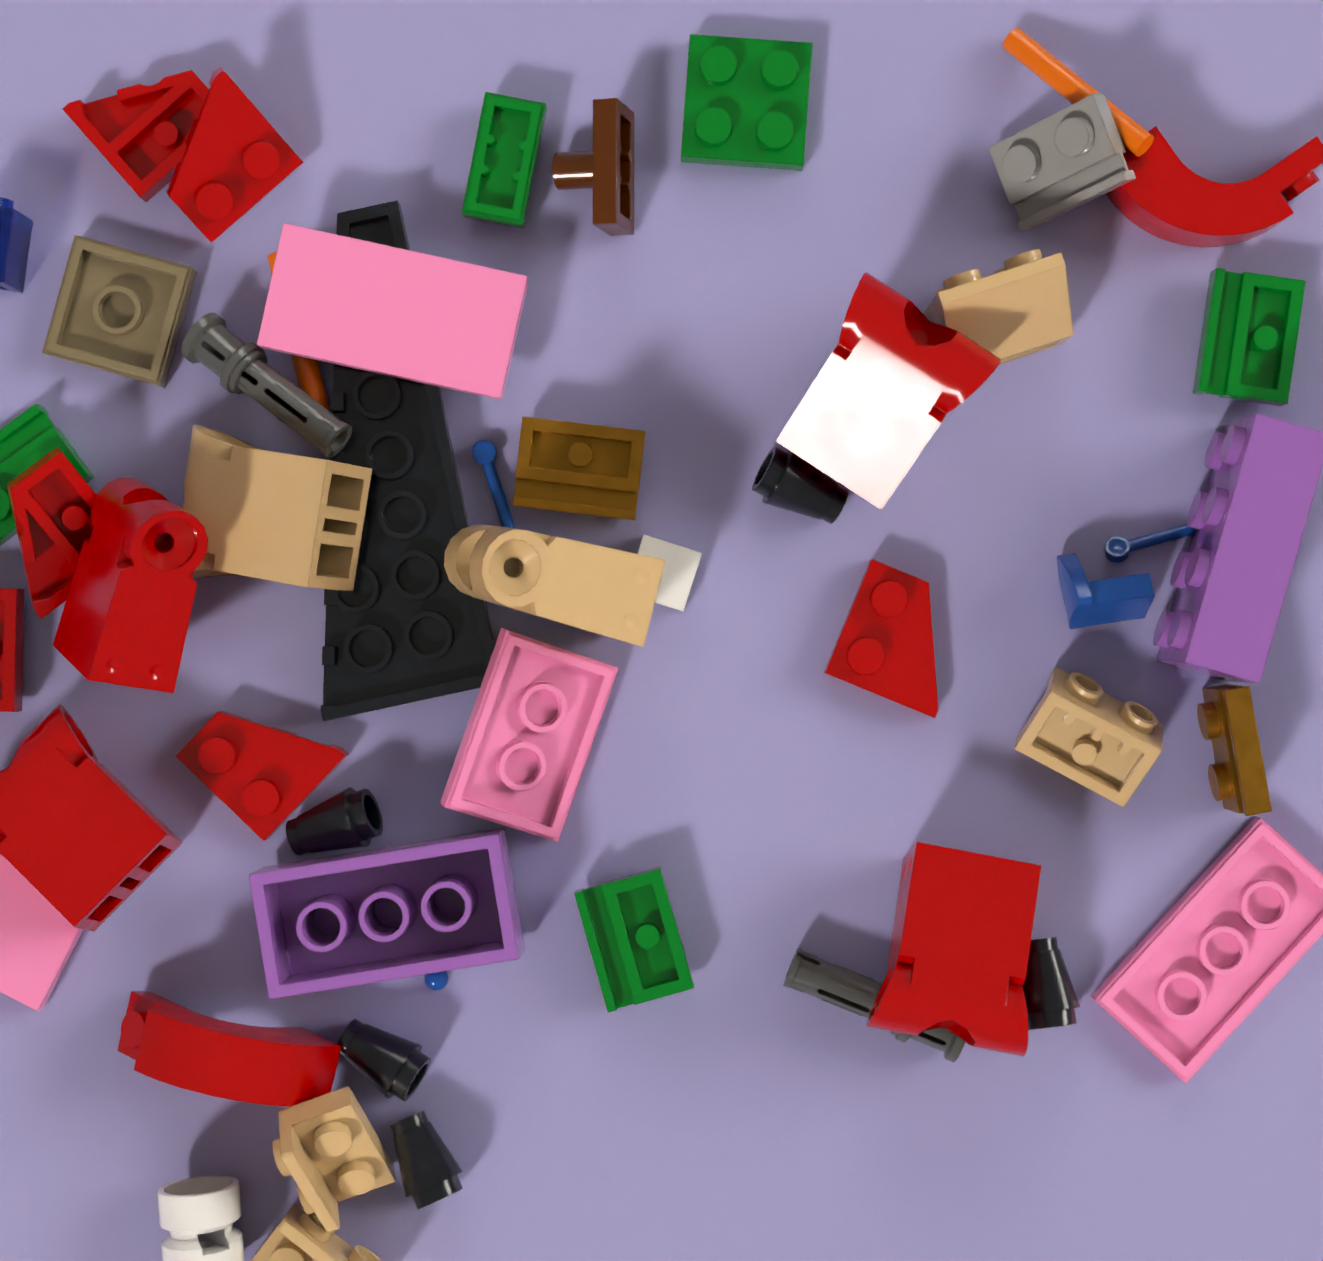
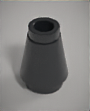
(798, 486)
(336, 824)
(1048, 987)
(384, 1059)
(424, 1161)

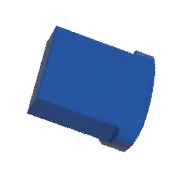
(1103, 599)

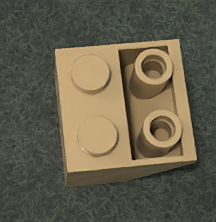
(1011, 311)

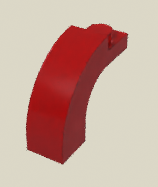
(1205, 213)
(226, 1057)

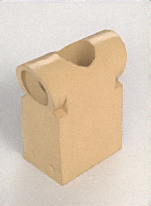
(275, 512)
(557, 579)

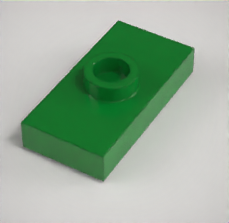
(504, 160)

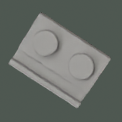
(1062, 161)

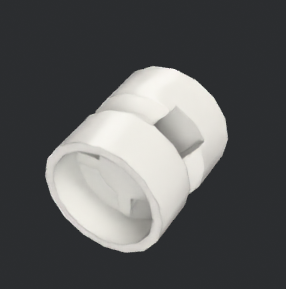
(201, 1207)

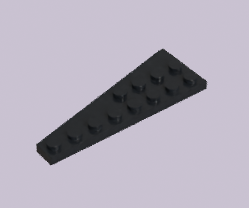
(405, 624)

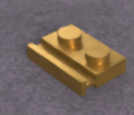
(579, 468)
(1238, 769)

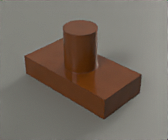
(605, 168)

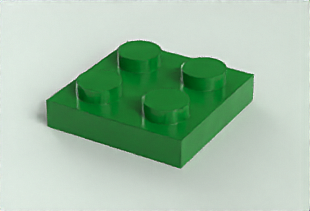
(746, 102)

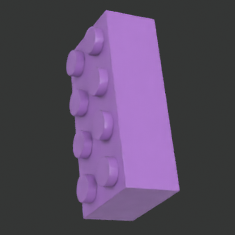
(1241, 548)
(387, 913)

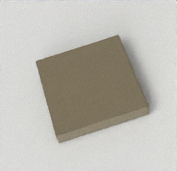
(119, 311)

